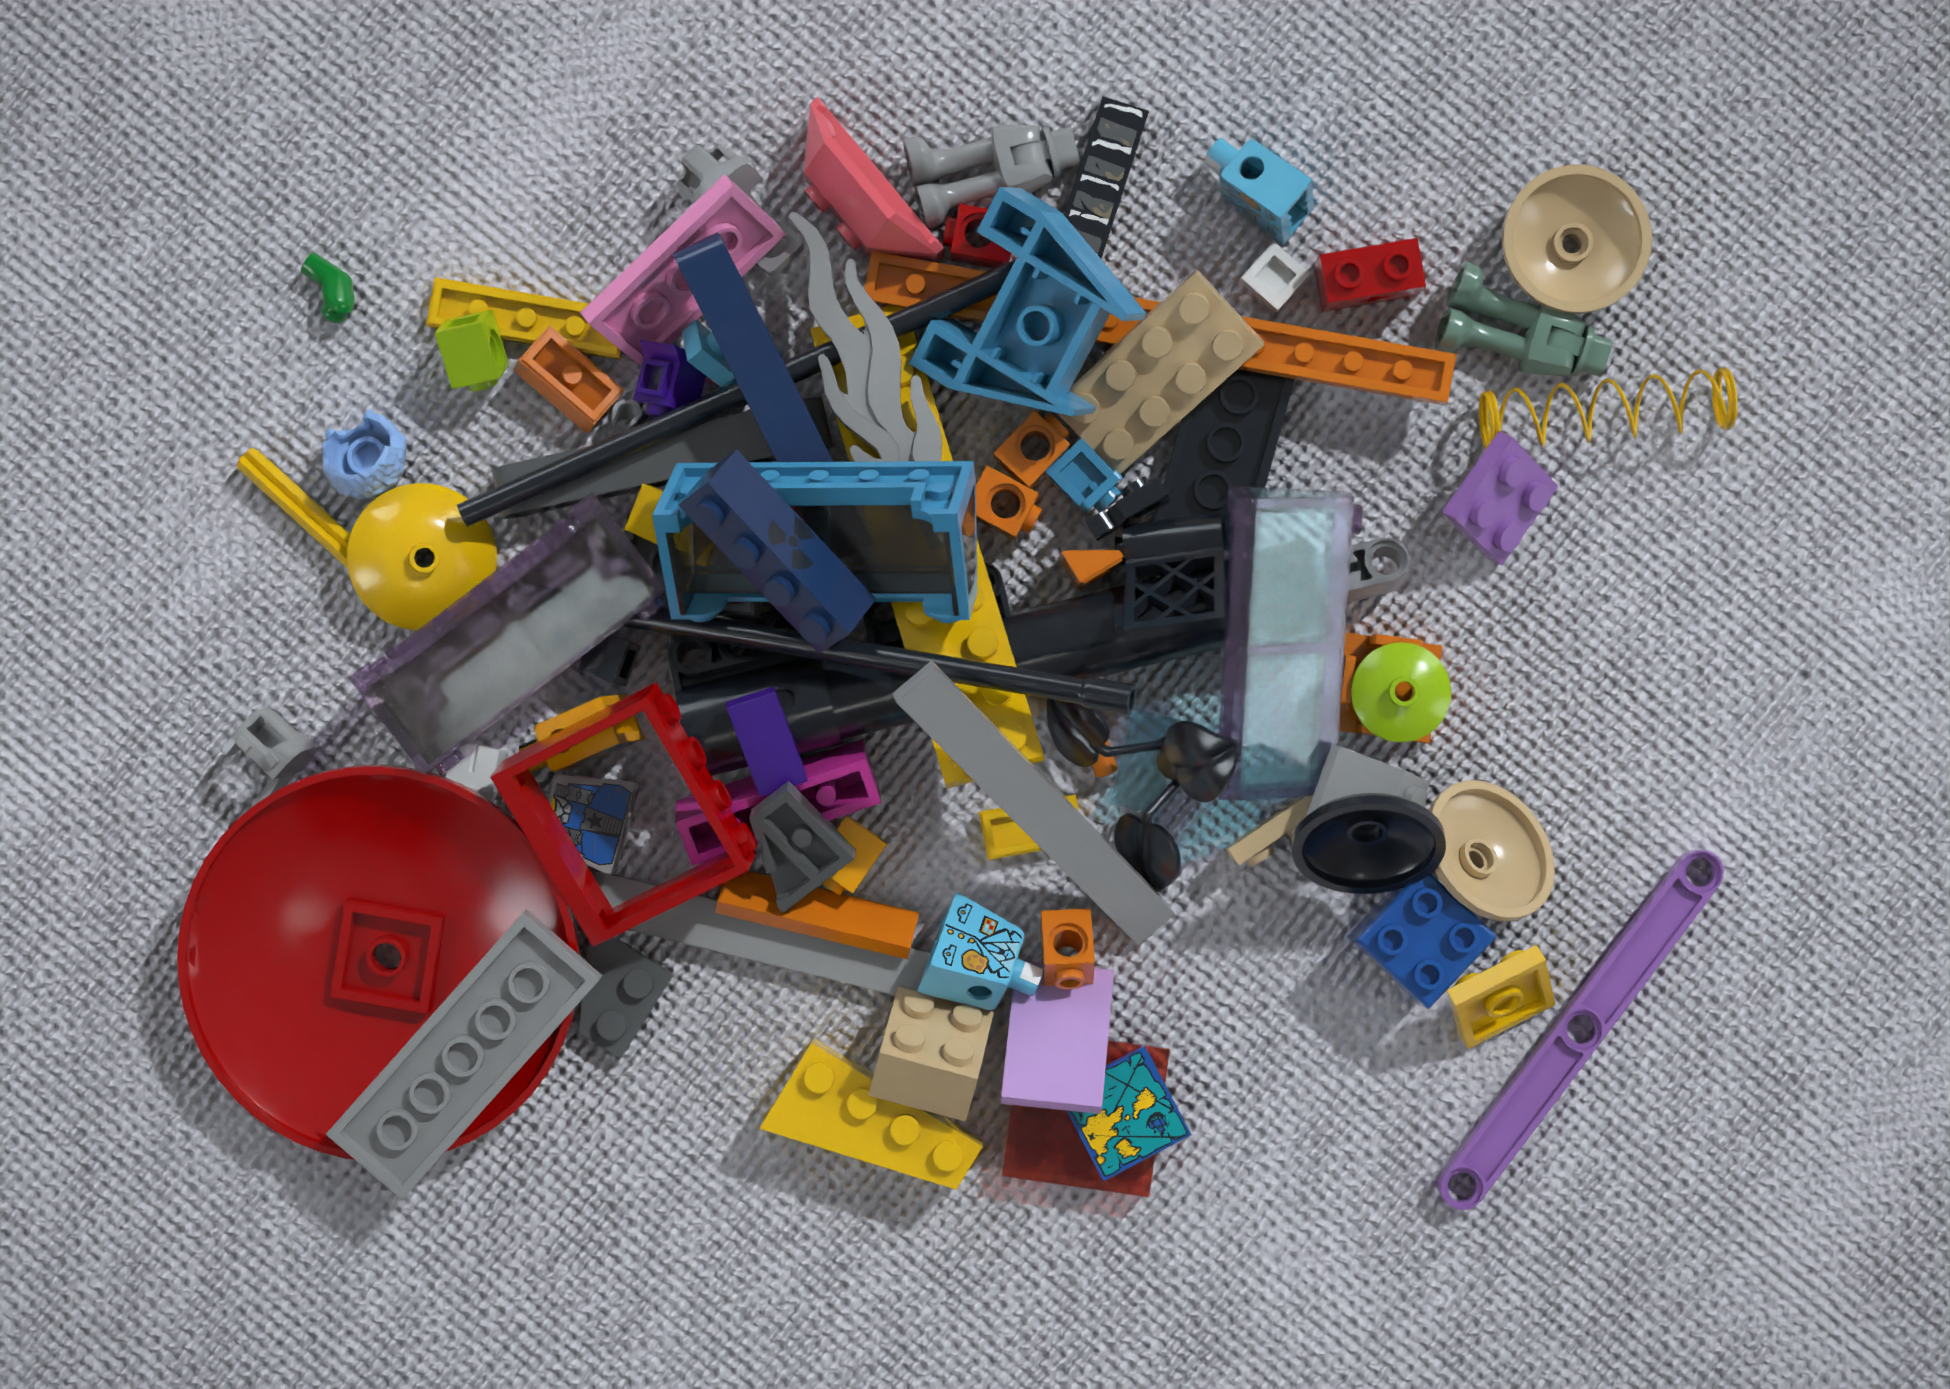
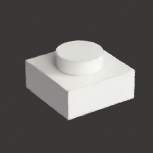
(1274, 277)

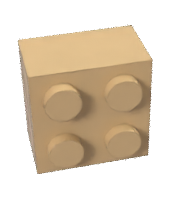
(931, 1054)

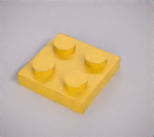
(1501, 996)

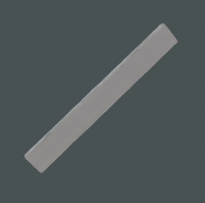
(1032, 801)
(700, 926)

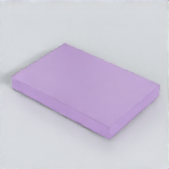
(1059, 1046)

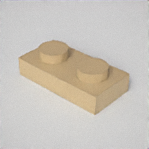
(1257, 842)

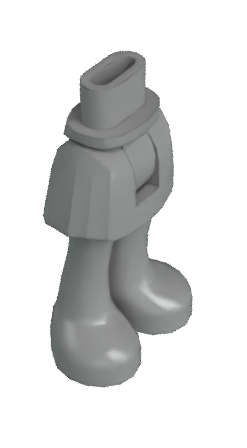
(1019, 156)

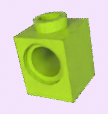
(472, 350)

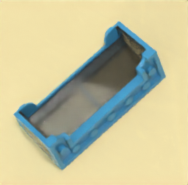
(892, 524)

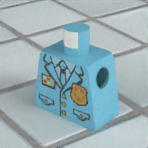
(1263, 186)
(977, 958)

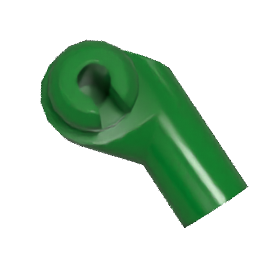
(336, 287)

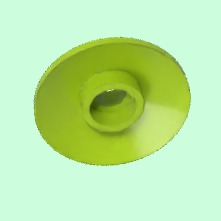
(1375, 696)

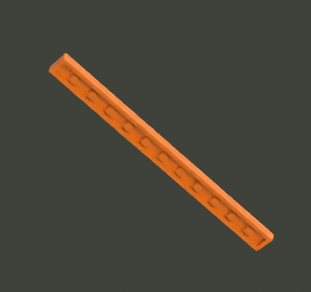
(1286, 352)

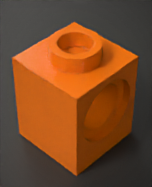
(1016, 464)
(995, 483)
(1067, 929)

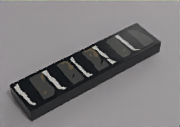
(1105, 171)

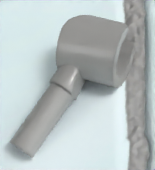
(627, 410)

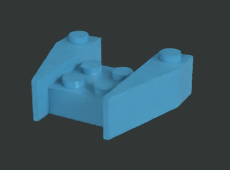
(1040, 319)

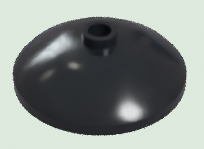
(1368, 843)

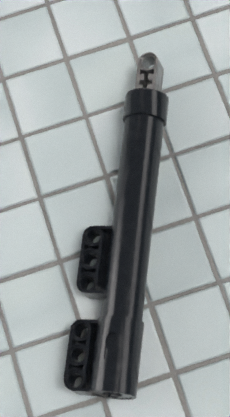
(844, 701)

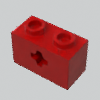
(1369, 275)

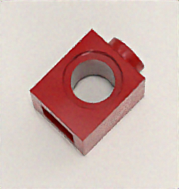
(961, 251)

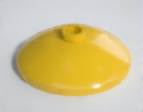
(385, 546)

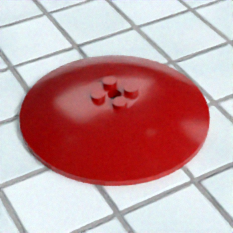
(289, 928)

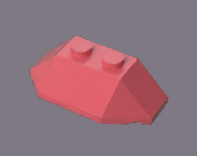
(859, 194)

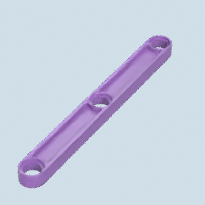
(1601, 999)

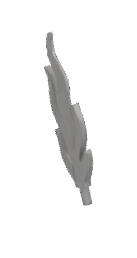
(870, 364)

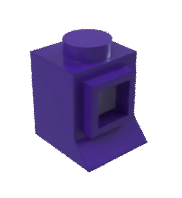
(666, 378)

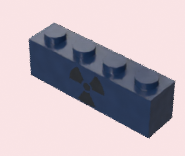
(777, 551)

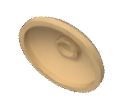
(1602, 219)
(1494, 851)

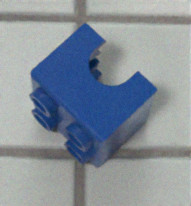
(1422, 938)

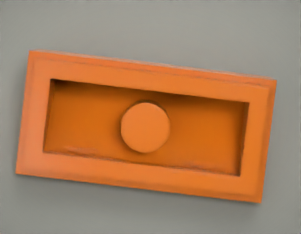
(568, 379)
(1089, 565)

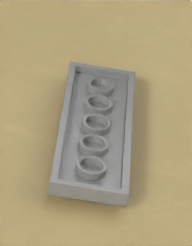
(464, 1054)

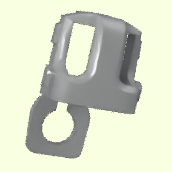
(703, 170)
(288, 749)

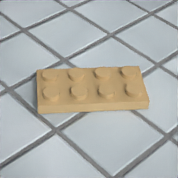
(1161, 371)

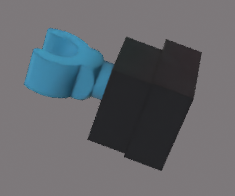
(611, 660)

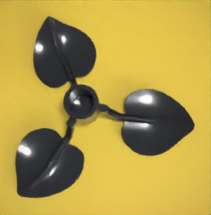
(1188, 756)

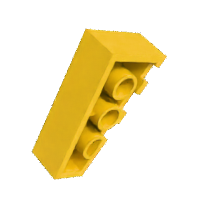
(831, 1109)

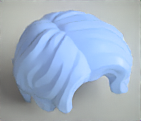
(364, 459)

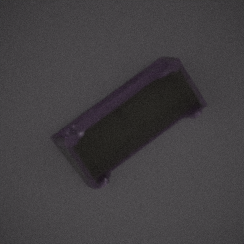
(510, 635)

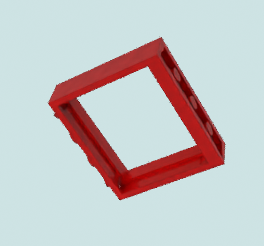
(560, 854)

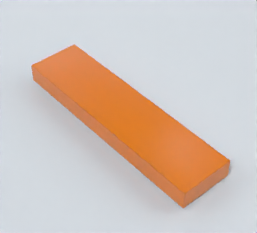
(821, 915)

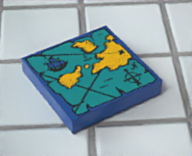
(1135, 1116)

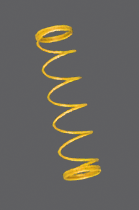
(1488, 402)

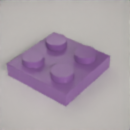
(1500, 498)

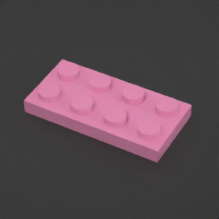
(652, 295)

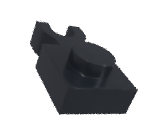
(1138, 500)

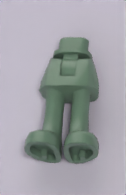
(1552, 340)

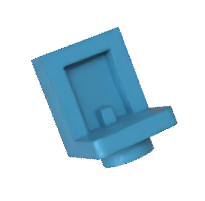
(1086, 478)

